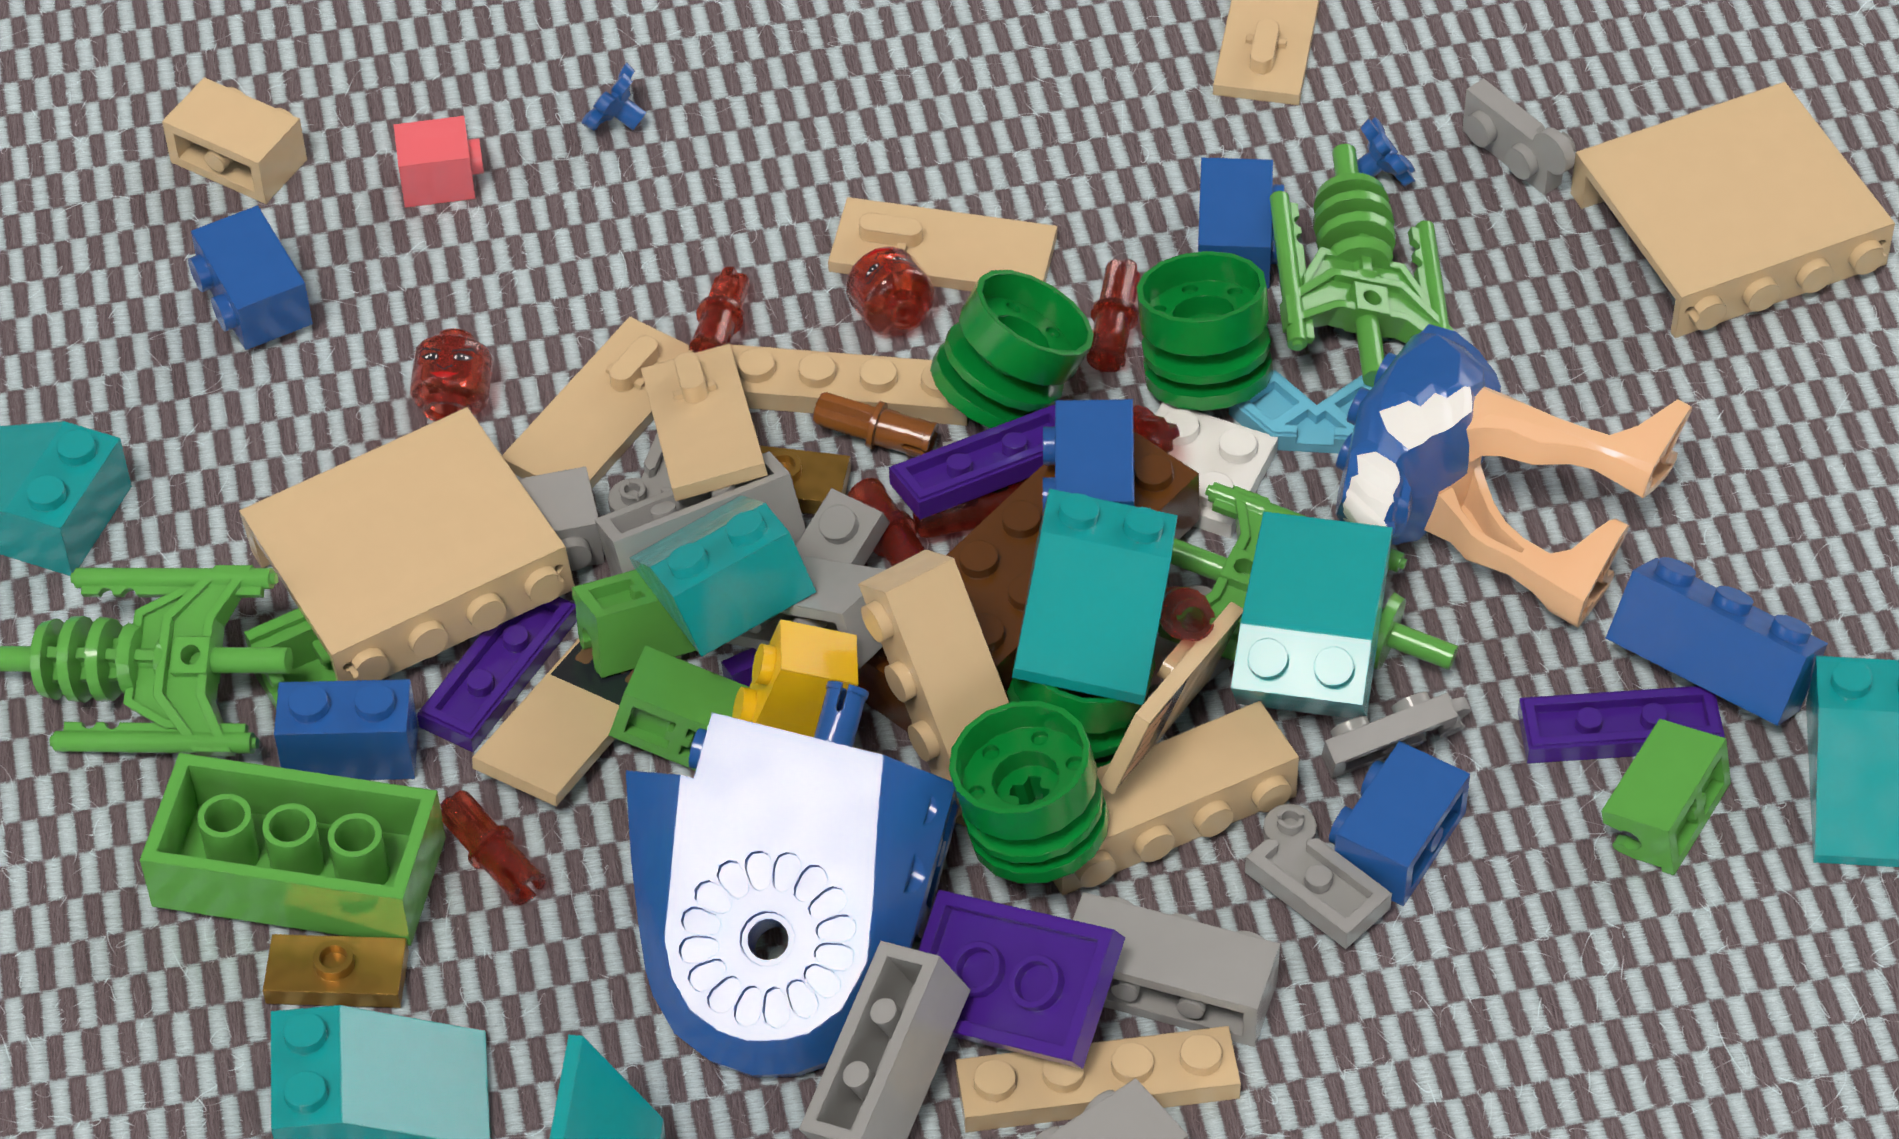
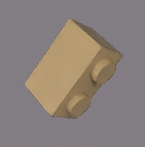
(235, 140)

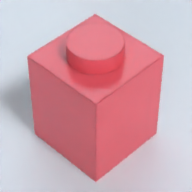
(437, 161)

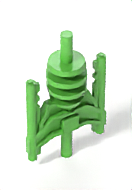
(1353, 273)
(1234, 572)
(161, 661)

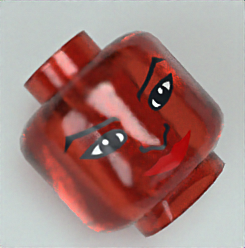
(887, 288)
(451, 374)

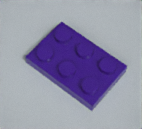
(1029, 975)

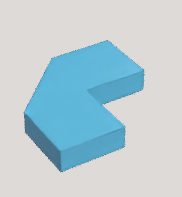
(1296, 419)

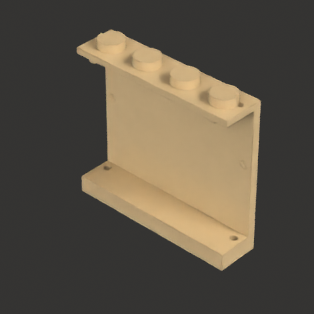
(1737, 206)
(410, 548)

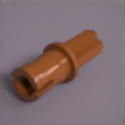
(876, 424)

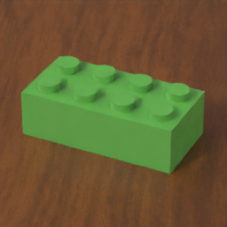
(293, 848)

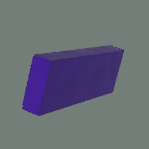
(972, 465)
(495, 674)
(1609, 722)

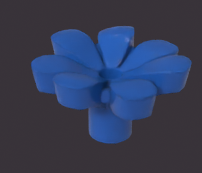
(616, 104)
(1383, 155)

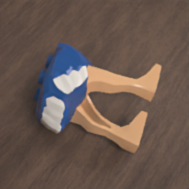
(1422, 454)

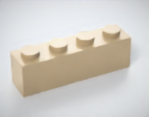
(932, 651)
(1192, 790)

